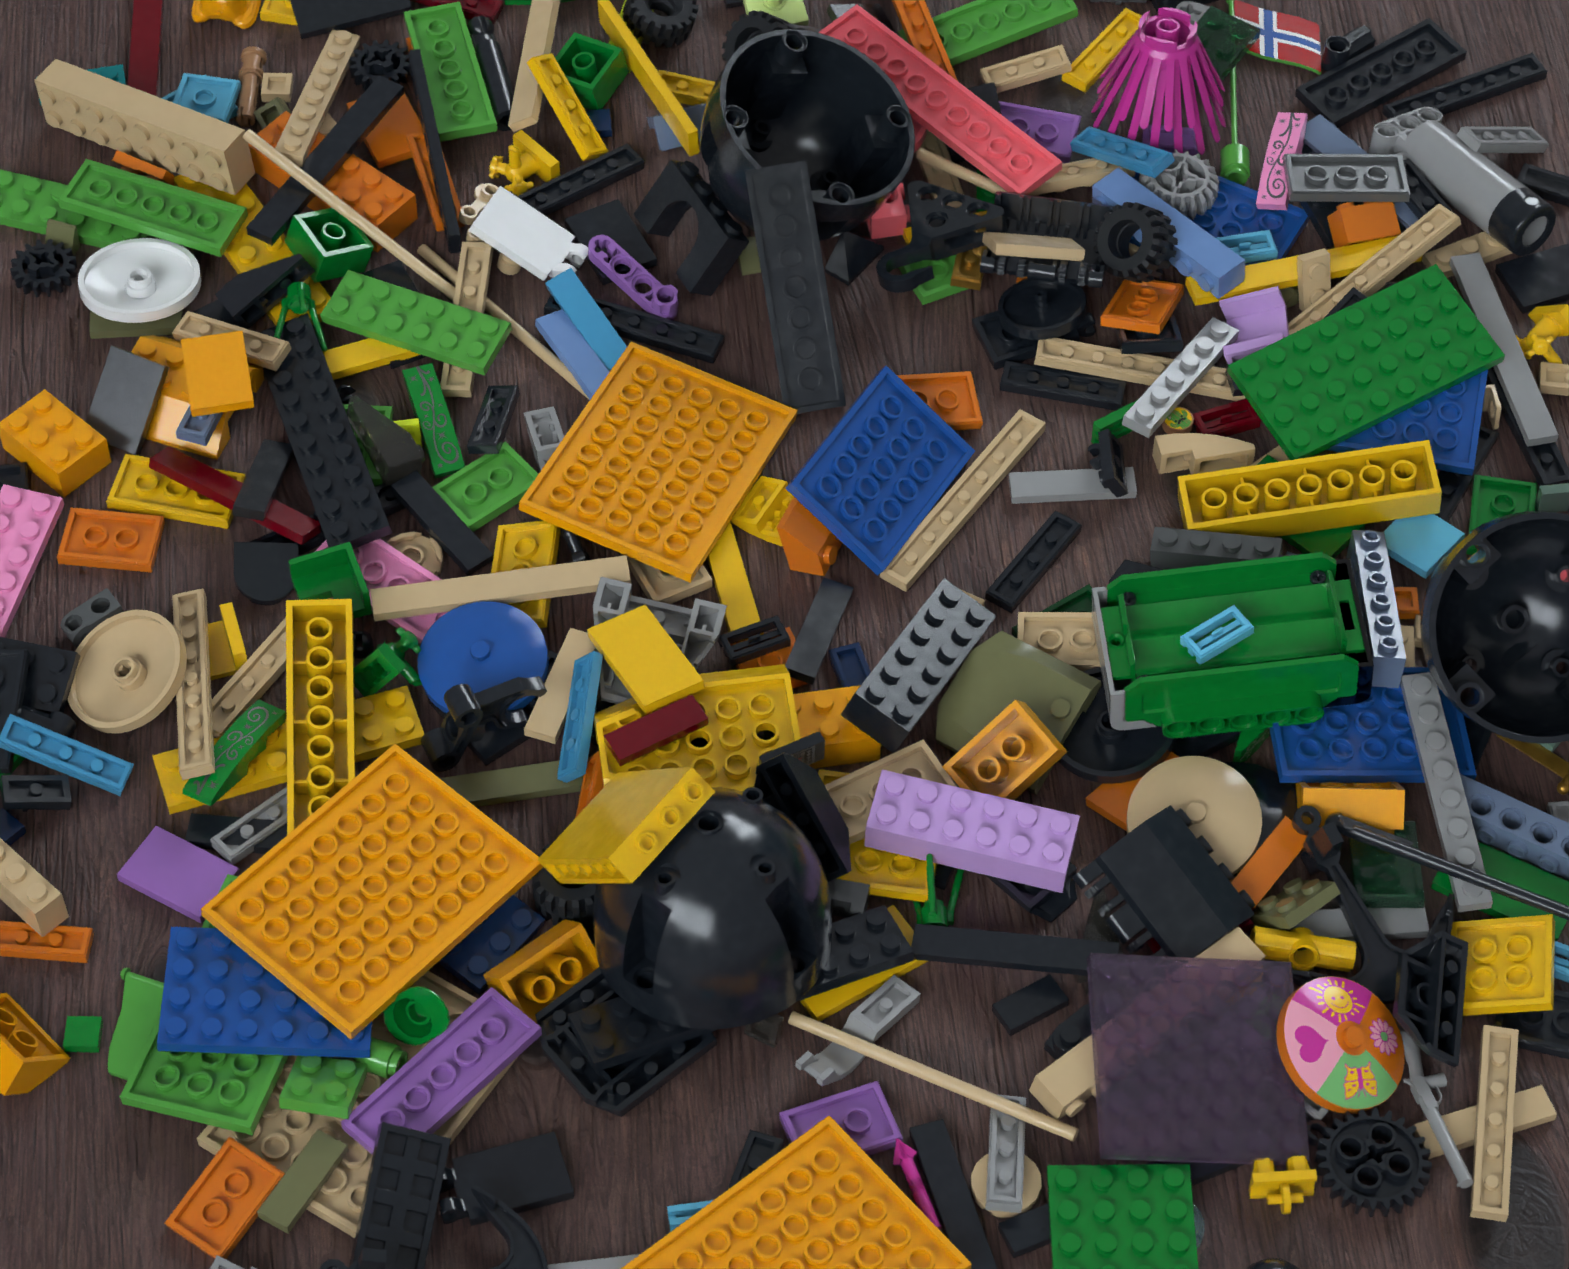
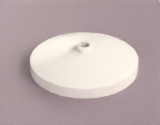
(139, 280)

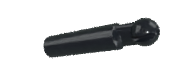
(493, 69)

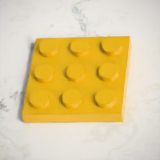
(1508, 964)

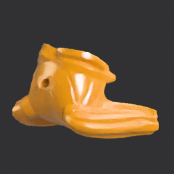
(239, 12)

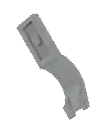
(866, 1022)

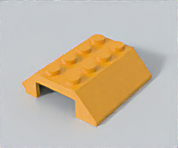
(175, 398)

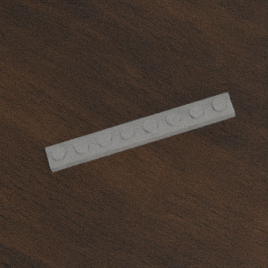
(1444, 786)

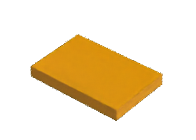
(217, 373)

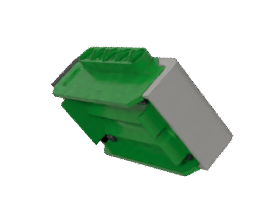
(1302, 657)

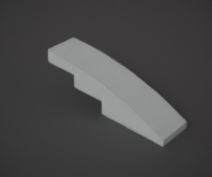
(544, 433)

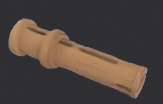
(251, 77)

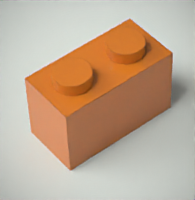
(1363, 223)

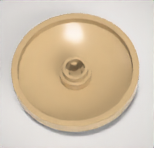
(127, 671)
(1212, 797)

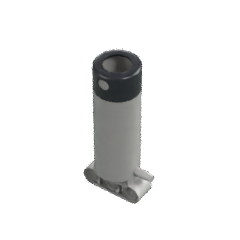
(1467, 179)

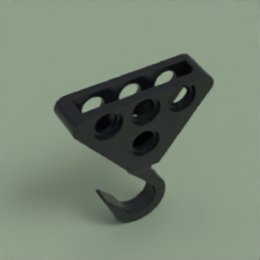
(932, 224)

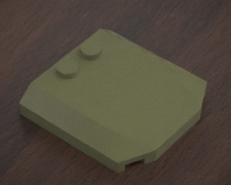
(1009, 671)

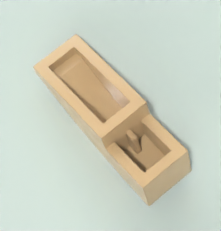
(1200, 453)

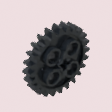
(1373, 1162)

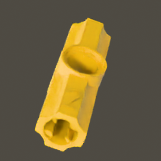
(1320, 950)

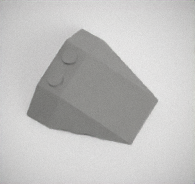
(690, 629)

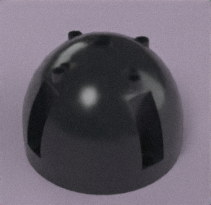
(812, 101)
(1465, 619)
(721, 920)

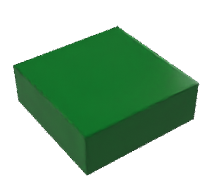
(83, 1034)

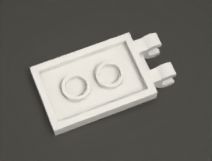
(527, 236)

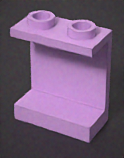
(1258, 317)

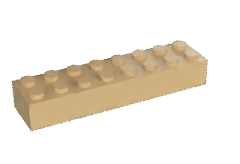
(145, 126)

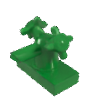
(386, 664)

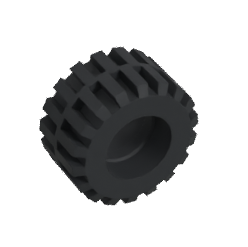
(749, 27)
(1115, 238)
(562, 902)

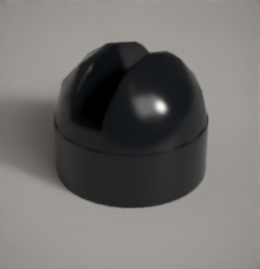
(368, 646)

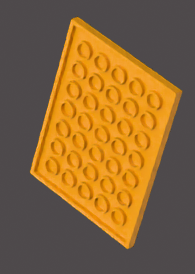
(658, 461)
(372, 890)
(808, 1209)

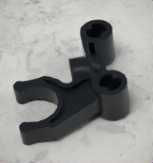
(471, 712)

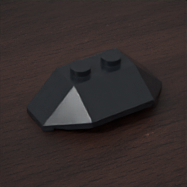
(803, 797)
(1432, 995)

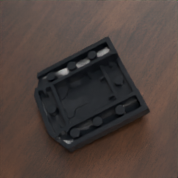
(619, 1086)

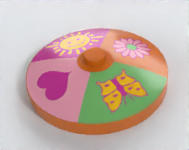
(1340, 1045)

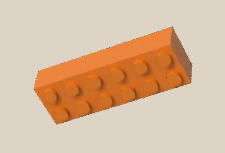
(355, 182)

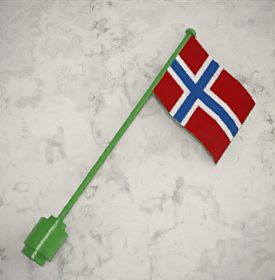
(1281, 40)

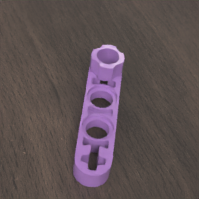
(661, 299)

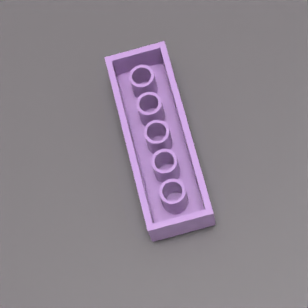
(971, 831)

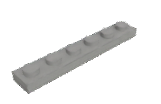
(1179, 377)

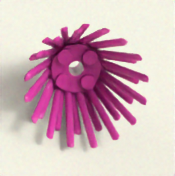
(1164, 51)

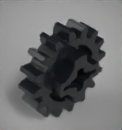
(379, 60)
(43, 268)

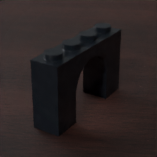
(718, 237)

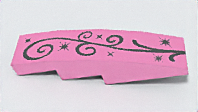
(1285, 138)

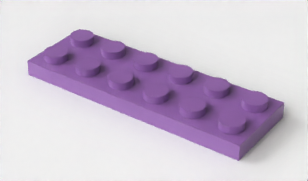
(447, 1070)

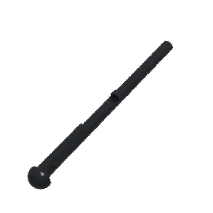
(1403, 848)

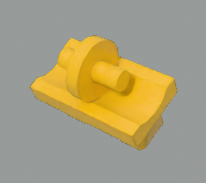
(1282, 1186)

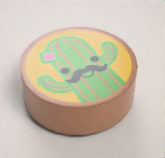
(1178, 421)

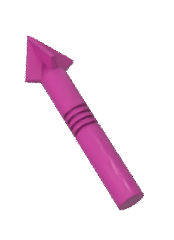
(904, 1156)

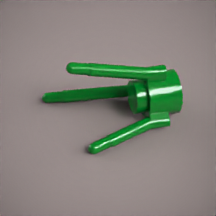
(300, 301)
(934, 910)

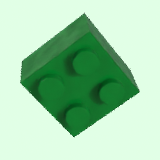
(592, 69)
(328, 243)

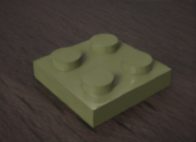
(1294, 903)

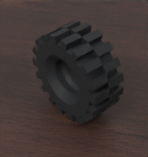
(659, 28)

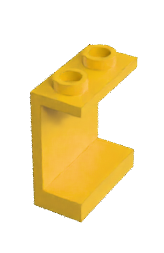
(225, 644)

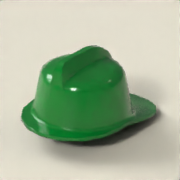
(417, 1016)

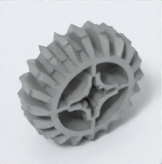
(1186, 184)

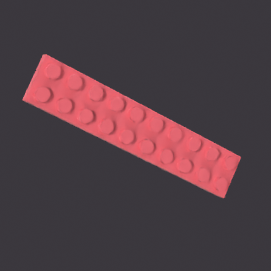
(949, 107)

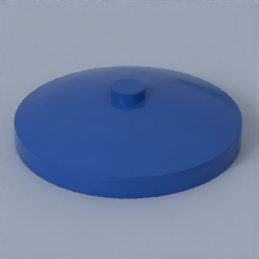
(481, 648)

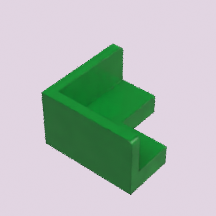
(332, 575)

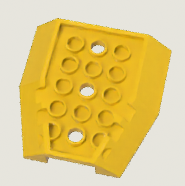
(737, 709)

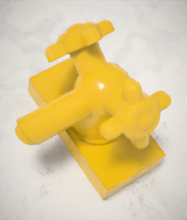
(525, 159)
(1549, 324)

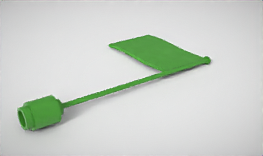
(142, 1008)

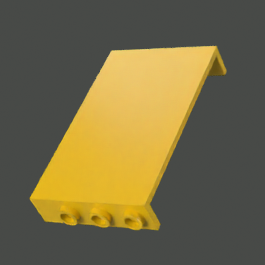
(626, 826)

